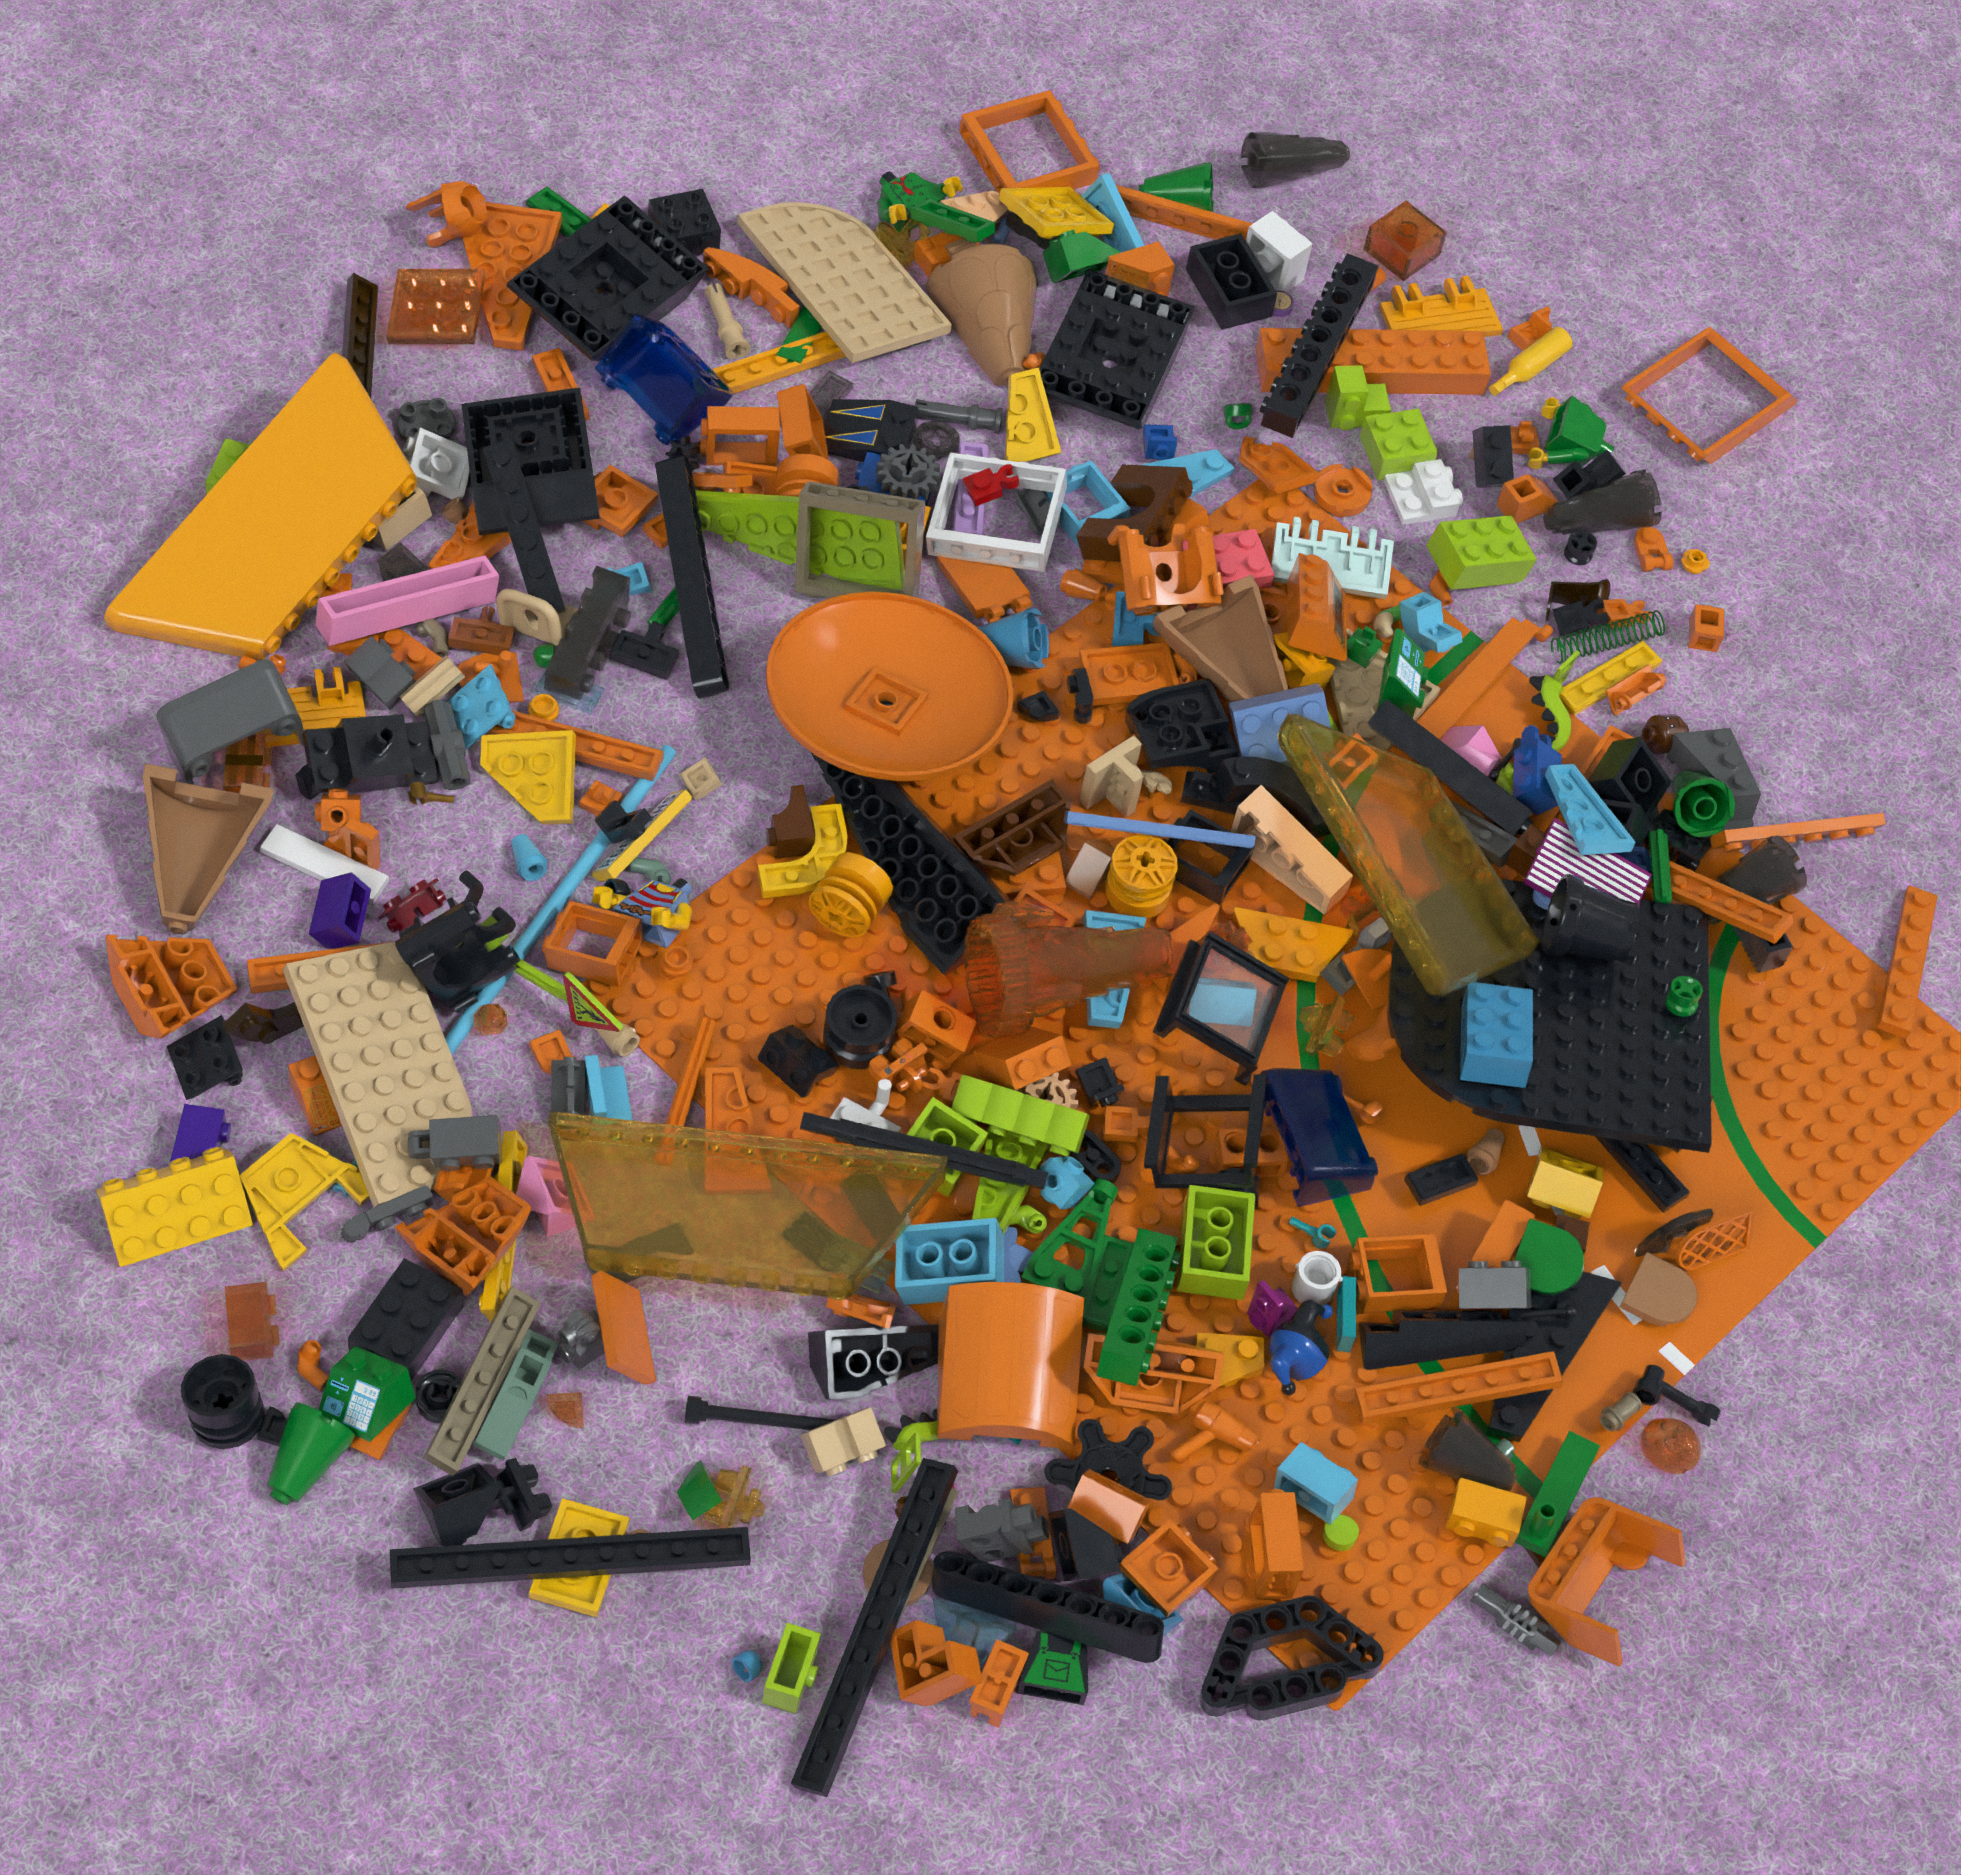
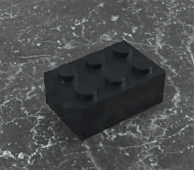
(1231, 281)
(408, 1317)

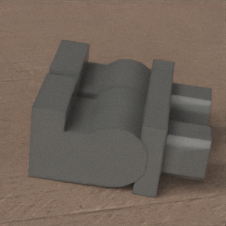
(1000, 1530)

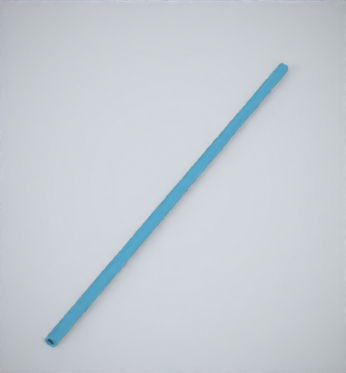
(548, 912)

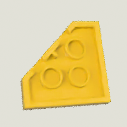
(535, 771)

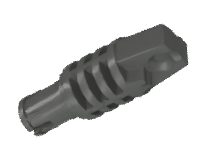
(1517, 1620)

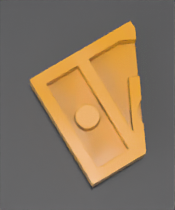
(1241, 1358)

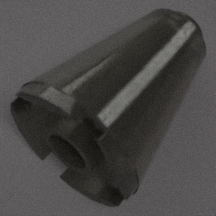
(1464, 1451)

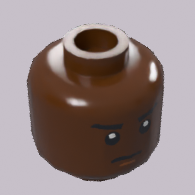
(1660, 731)

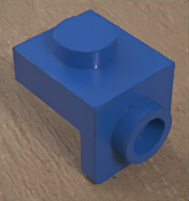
(1159, 441)

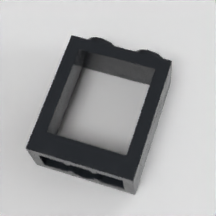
(1199, 881)

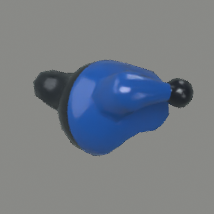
(1298, 1347)

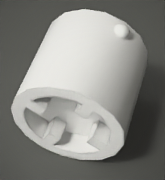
(1316, 1277)

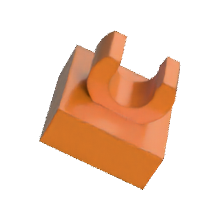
(1524, 437)
(599, 797)

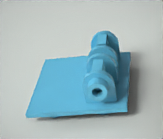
(481, 706)

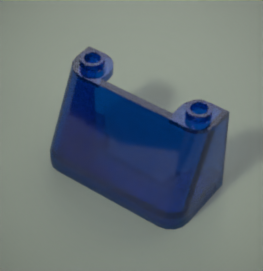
(663, 377)
(1318, 1134)

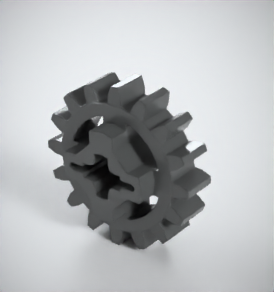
(922, 469)

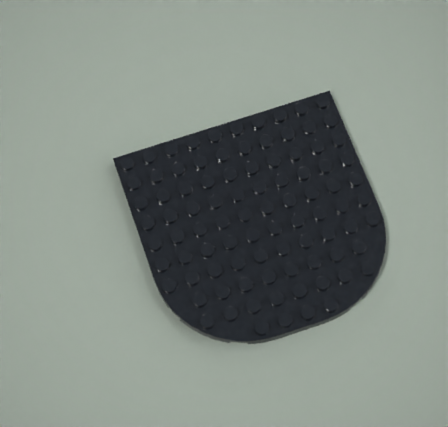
(1602, 1035)

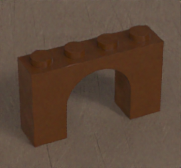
(1156, 487)

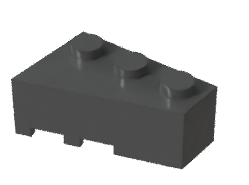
(1719, 757)

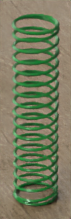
(1656, 632)

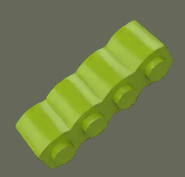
(1020, 1114)

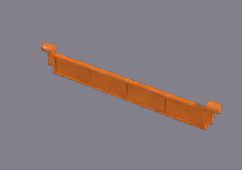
(1479, 676)

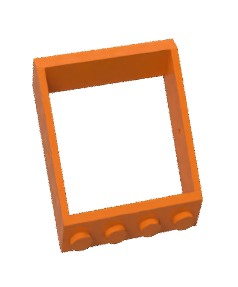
(1682, 354)

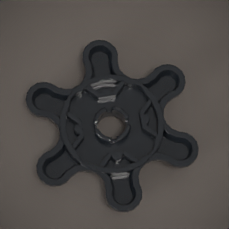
(1104, 1456)

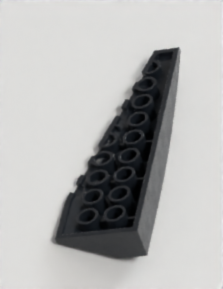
(931, 877)

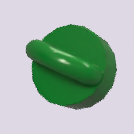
(1238, 409)

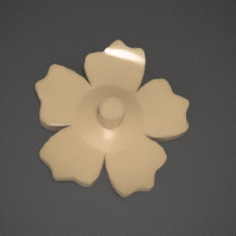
(1156, 780)

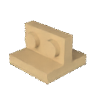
(1114, 777)

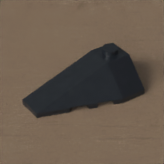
(865, 1359)

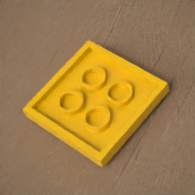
(1055, 211)

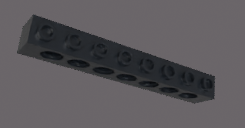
(1319, 345)

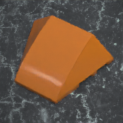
(167, 980)
(469, 1234)

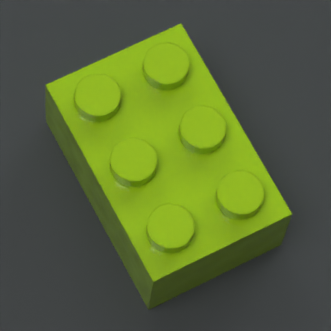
(1481, 552)
(1216, 1242)

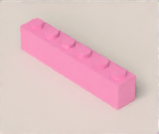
(406, 600)

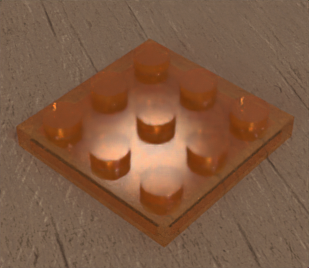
(436, 306)

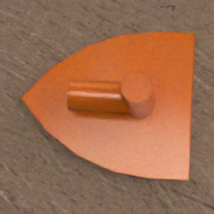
(505, 668)
(1371, 974)

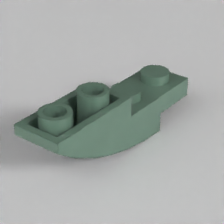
(516, 1395)

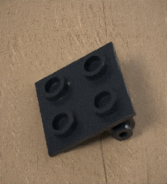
(1690, 847)
(205, 1059)

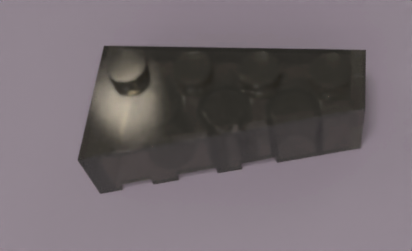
(590, 634)

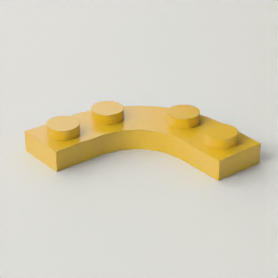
(805, 873)

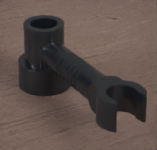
(1652, 1386)

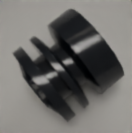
(223, 1401)

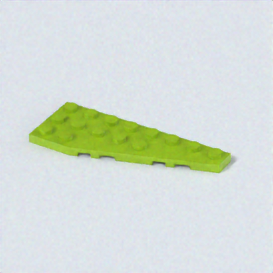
(840, 544)

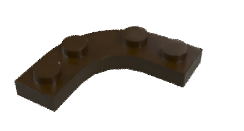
(263, 1024)

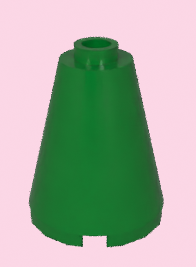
(1186, 185)
(1701, 803)
(306, 1452)

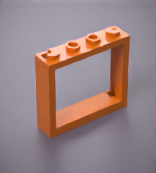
(975, 122)

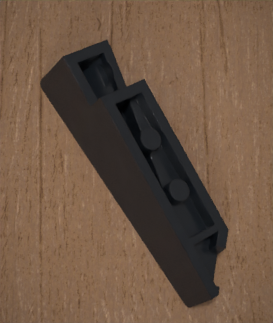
(1437, 1335)

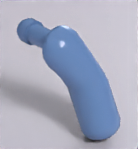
(1003, 232)

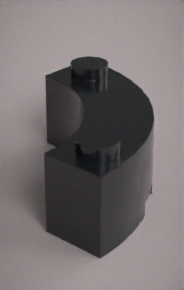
(1241, 776)

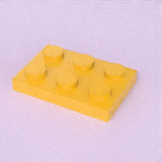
(579, 1593)

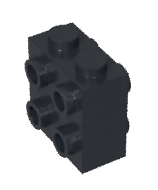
(687, 219)

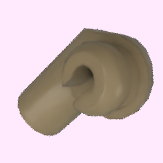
(439, 635)

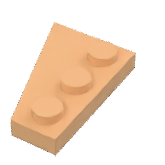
(980, 204)

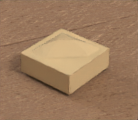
(701, 779)

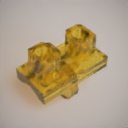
(1321, 1021)
(735, 1485)

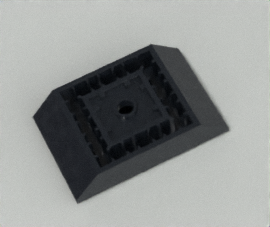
(613, 252)
(1119, 325)
(553, 465)

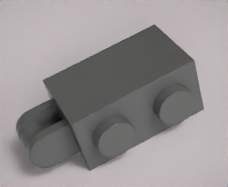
(459, 1142)

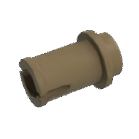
(1613, 1417)

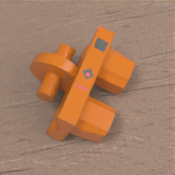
(905, 1071)

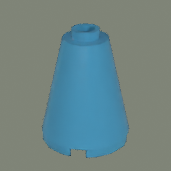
(1020, 638)

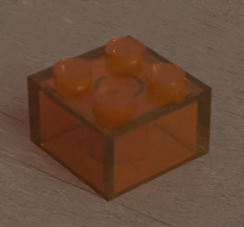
(1404, 240)

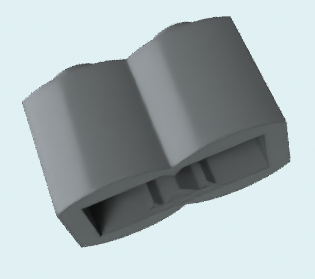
(380, 671)

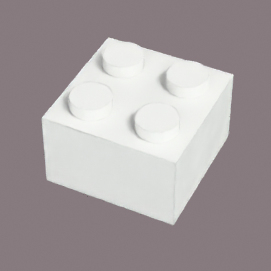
(1279, 250)

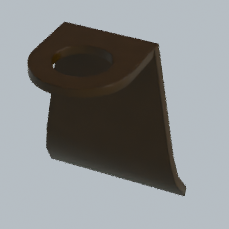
(1572, 592)

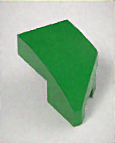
(698, 1491)

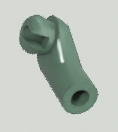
(652, 869)

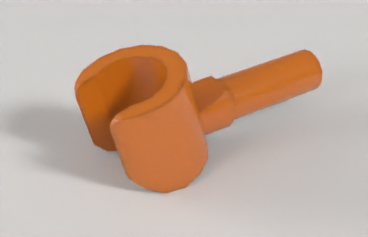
(1368, 1113)

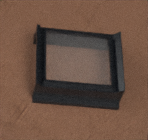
(1223, 1001)

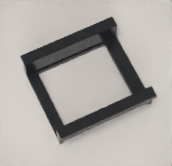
(1160, 1127)

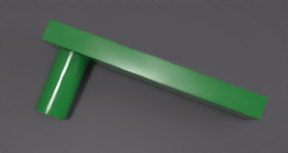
(1557, 1494)

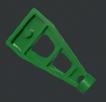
(1047, 1271)

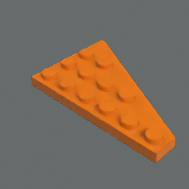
(505, 247)

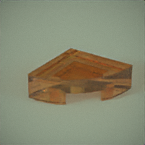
(567, 1408)

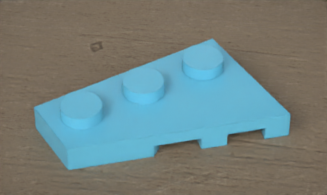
(1106, 198)
(1202, 468)

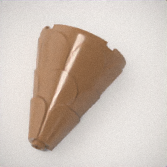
(990, 303)
(1227, 642)
(196, 840)

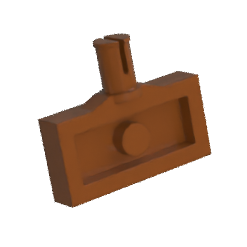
(481, 634)

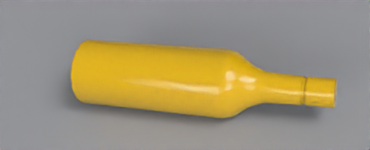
(1534, 359)

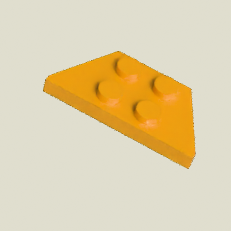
(1291, 944)

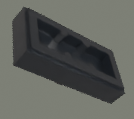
(1441, 1179)

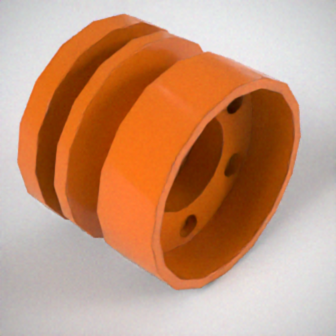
(800, 468)

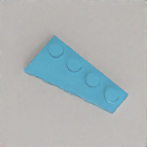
(1586, 814)
(1109, 1009)

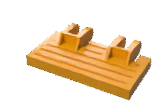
(1464, 311)
(325, 709)

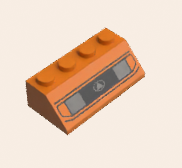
(1316, 608)

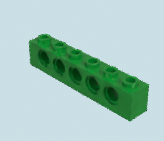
(1139, 1307)

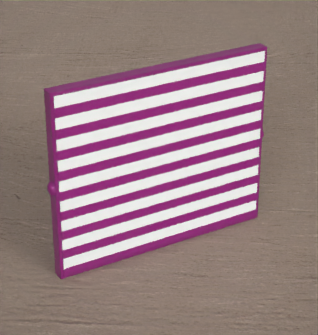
(1603, 872)

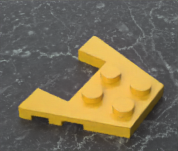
(287, 1183)

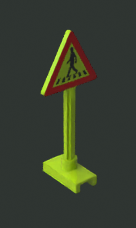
(583, 1006)

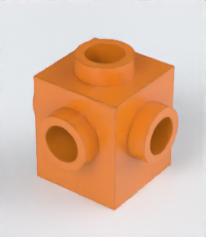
(337, 800)

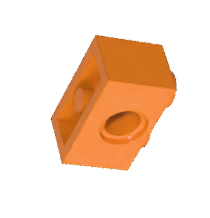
(919, 1026)

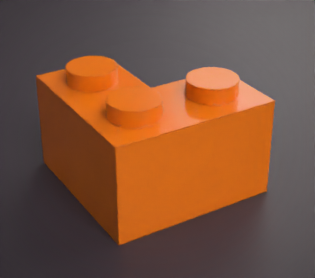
(929, 1666)

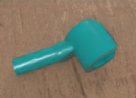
(1317, 1239)

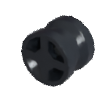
(1576, 542)

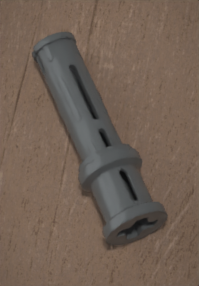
(971, 416)

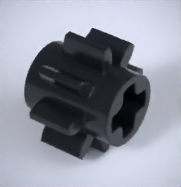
(690, 448)

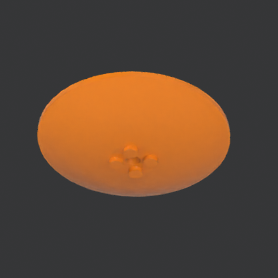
(874, 647)

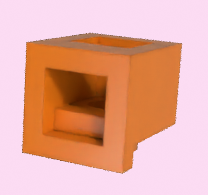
(1706, 628)

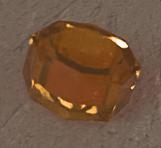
(490, 1019)

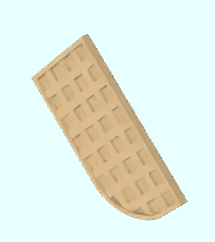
(844, 278)
(379, 1060)

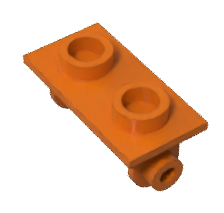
(1634, 689)

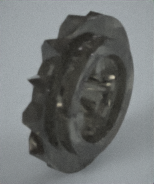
(946, 434)

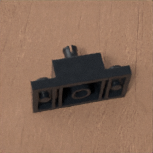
(369, 754)

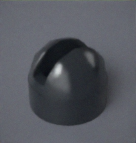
(618, 886)

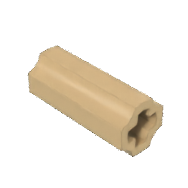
(432, 686)

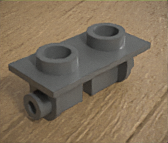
(1030, 503)
(568, 1086)

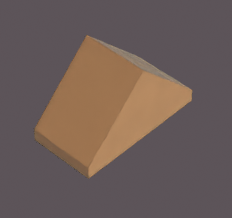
(1090, 868)

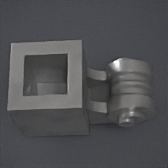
(581, 1338)

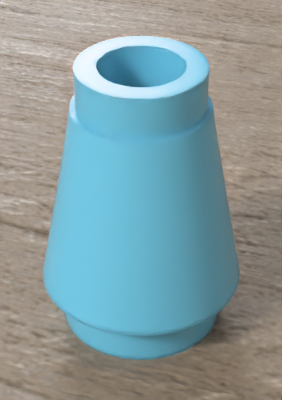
(528, 858)

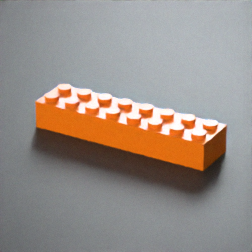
(1399, 358)

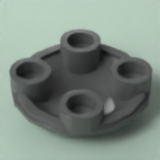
(426, 414)

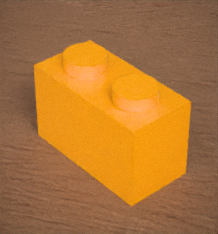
(1485, 1513)

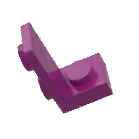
(1269, 1308)

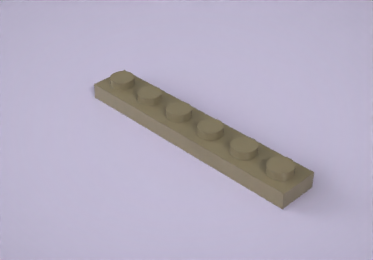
(482, 1381)

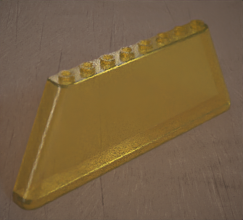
(1410, 856)
(736, 1203)

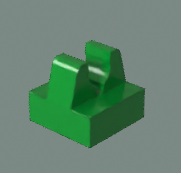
(1363, 646)

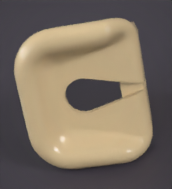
(549, 626)

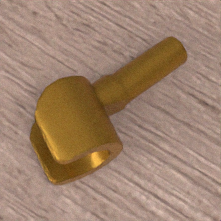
(419, 791)

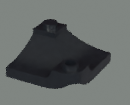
(1182, 726)

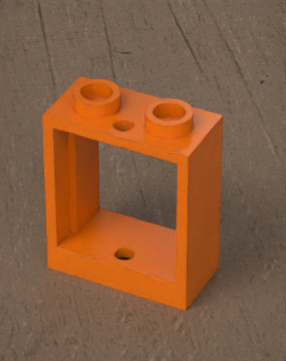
(741, 422)
(801, 422)
(623, 928)
(1391, 1247)
(1276, 1545)

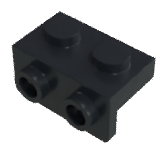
(796, 1059)

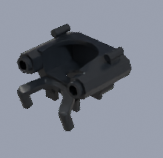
(462, 971)

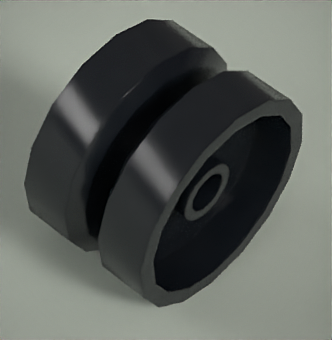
(859, 1026)

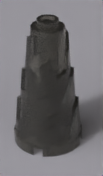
(1286, 157)
(1617, 505)
(1765, 872)

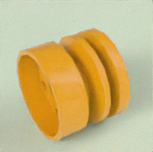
(1141, 876)
(850, 895)

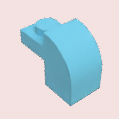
(1425, 626)

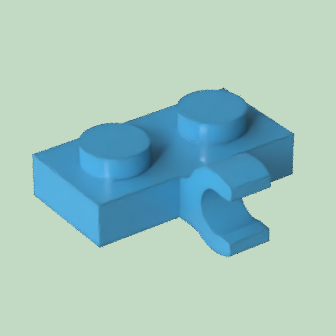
(1127, 627)

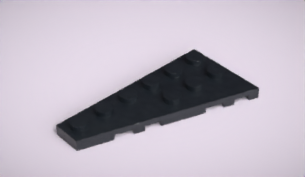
(1558, 1333)

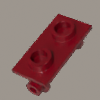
(422, 897)

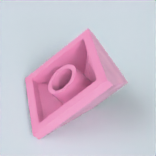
(1474, 746)
(545, 1193)

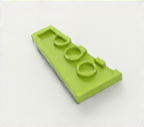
(1001, 1199)

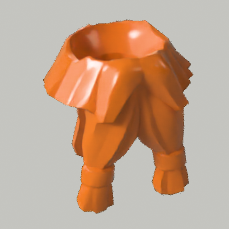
(459, 219)

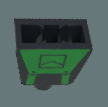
(1056, 1669)

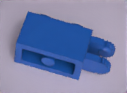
(1530, 766)

